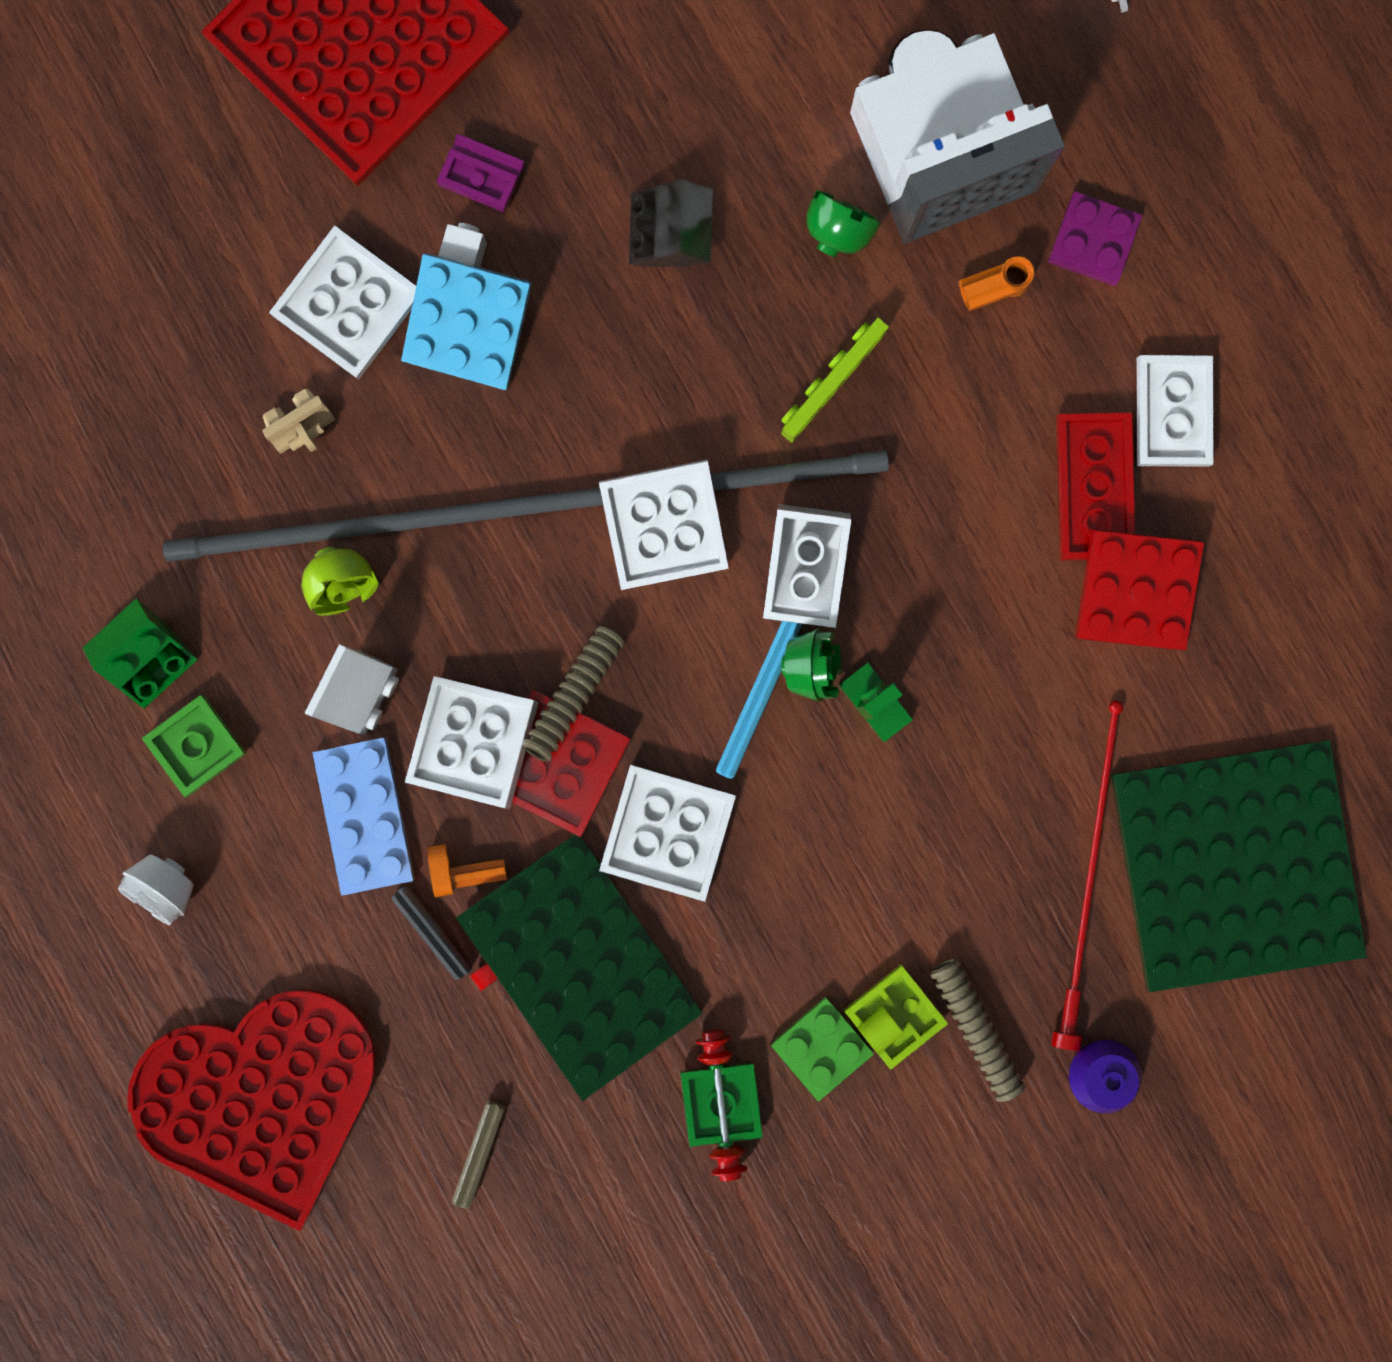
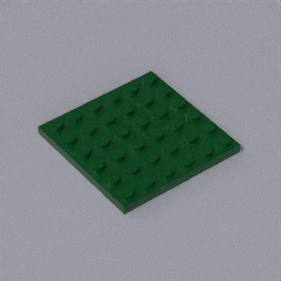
(1238, 866)

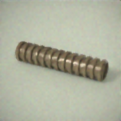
(573, 693)
(978, 1030)

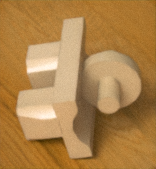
(299, 425)

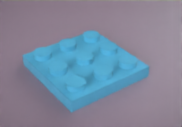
(466, 321)

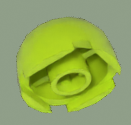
(335, 579)

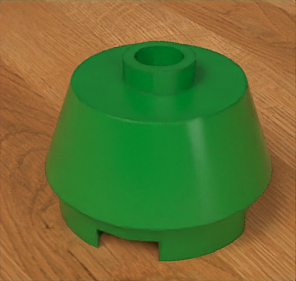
(812, 665)

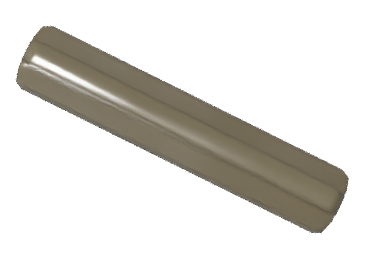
(478, 1154)

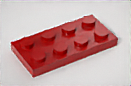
(1093, 478)

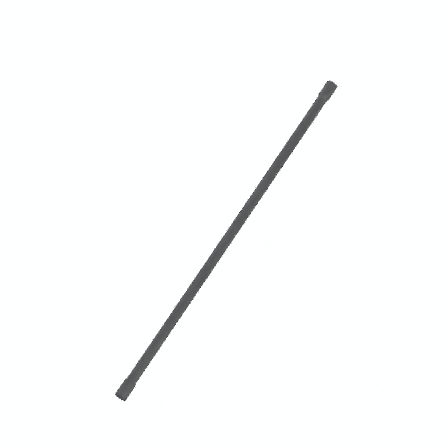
(197, 547)

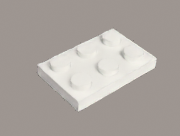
(1175, 410)

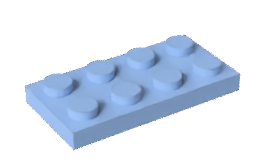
(363, 816)

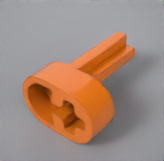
(448, 878)

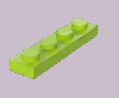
(842, 367)

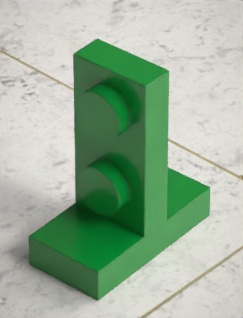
(876, 702)

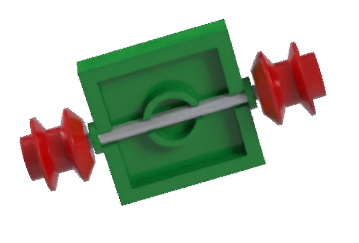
(721, 1104)

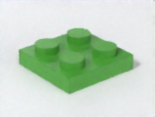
(194, 746)
(821, 1048)

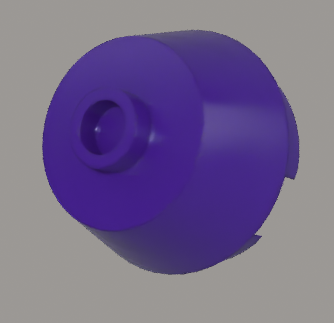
(1105, 1076)

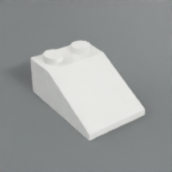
(807, 565)
(353, 690)

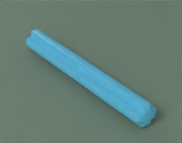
(756, 701)

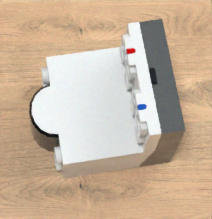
(951, 132)

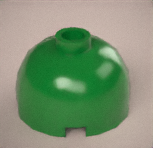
(839, 225)

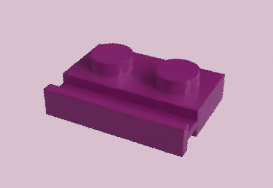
(480, 173)

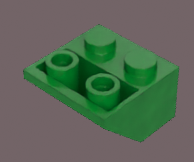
(139, 654)

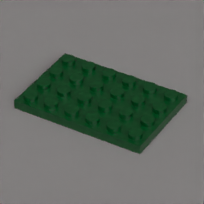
(579, 966)

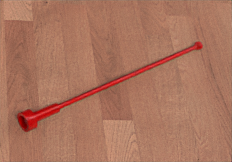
(1066, 1037)

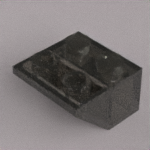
(671, 225)

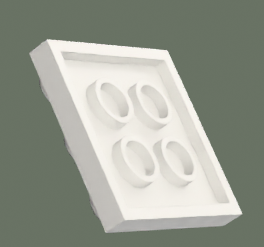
(345, 302)
(663, 524)
(471, 742)
(667, 833)

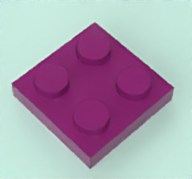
(1094, 238)

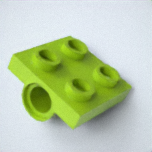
(895, 1017)

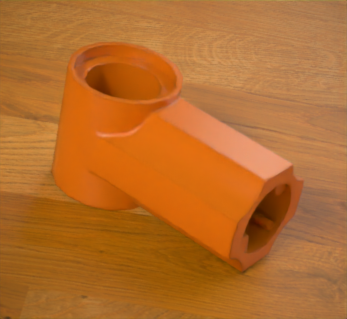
(994, 285)

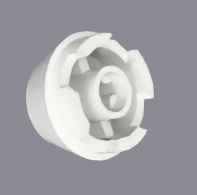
(158, 887)

